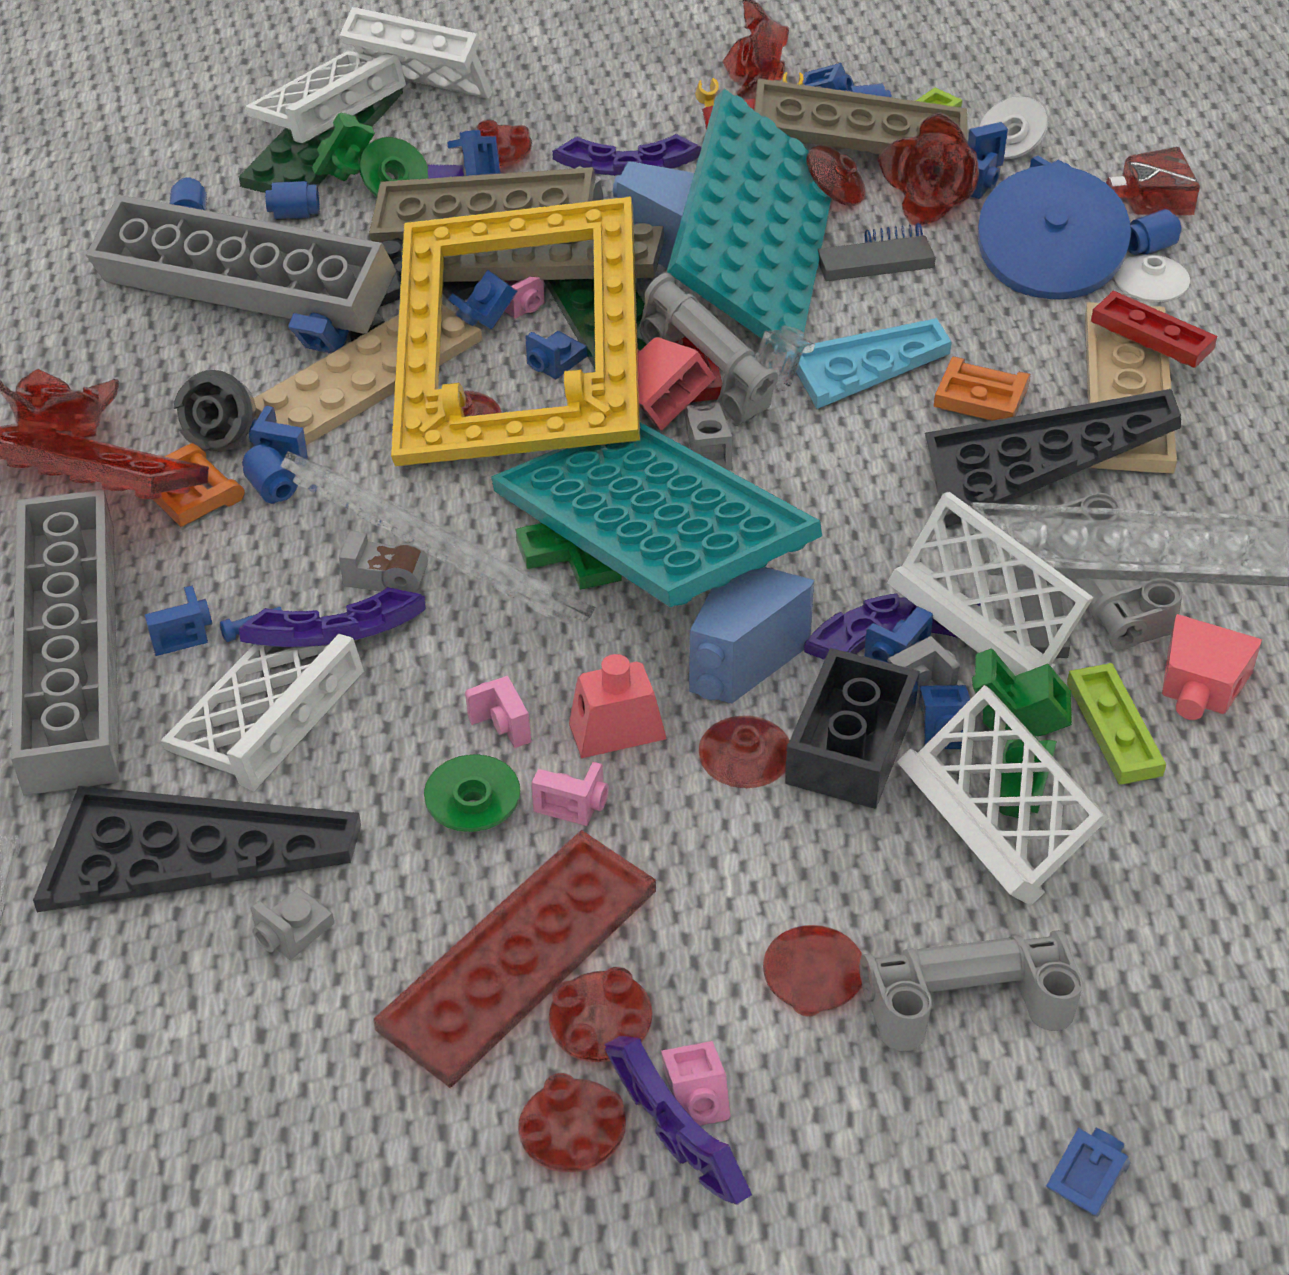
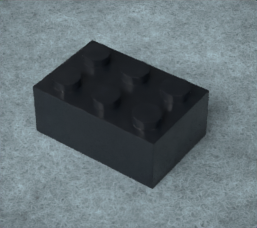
(852, 728)

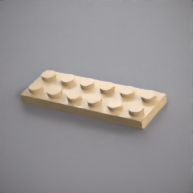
(1125, 369)
(354, 377)

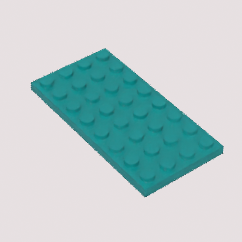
(751, 221)
(658, 513)

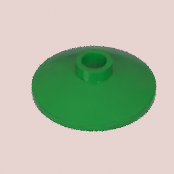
(393, 157)
(469, 779)

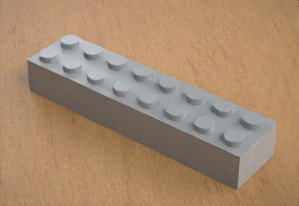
(242, 262)
(64, 644)

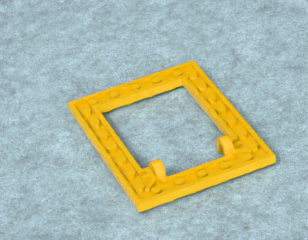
(431, 420)

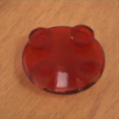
(512, 141)
(813, 968)
(598, 1010)
(572, 1124)

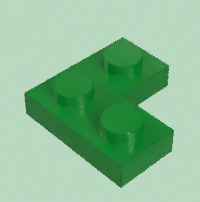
(544, 547)

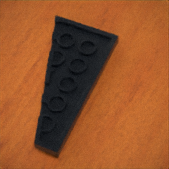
(1026, 452)
(159, 843)

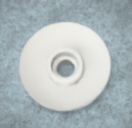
(1020, 116)
(1152, 278)

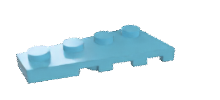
(866, 359)

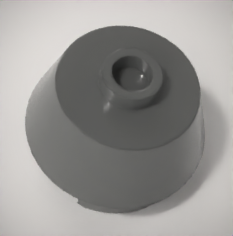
(215, 410)

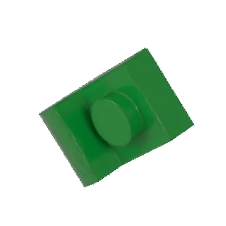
(1034, 697)

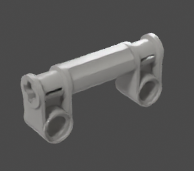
(673, 315)
(1135, 612)
(901, 983)

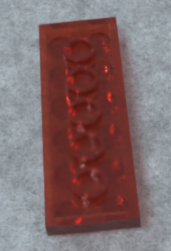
(100, 462)
(514, 958)

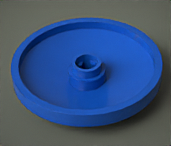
(1053, 232)

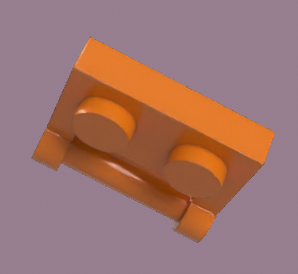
(980, 390)
(199, 501)

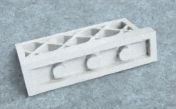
(428, 43)
(337, 86)
(962, 614)
(286, 715)
(980, 829)

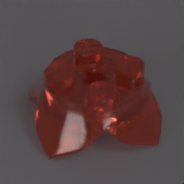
(759, 53)
(910, 167)
(49, 405)

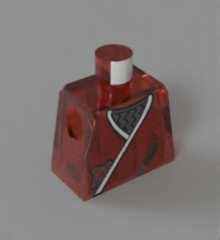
(1157, 183)

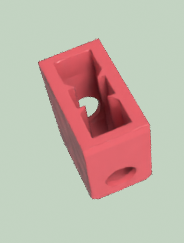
(669, 379)
(1207, 666)
(614, 708)

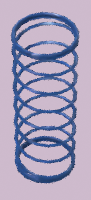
(902, 228)

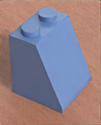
(657, 198)
(748, 632)

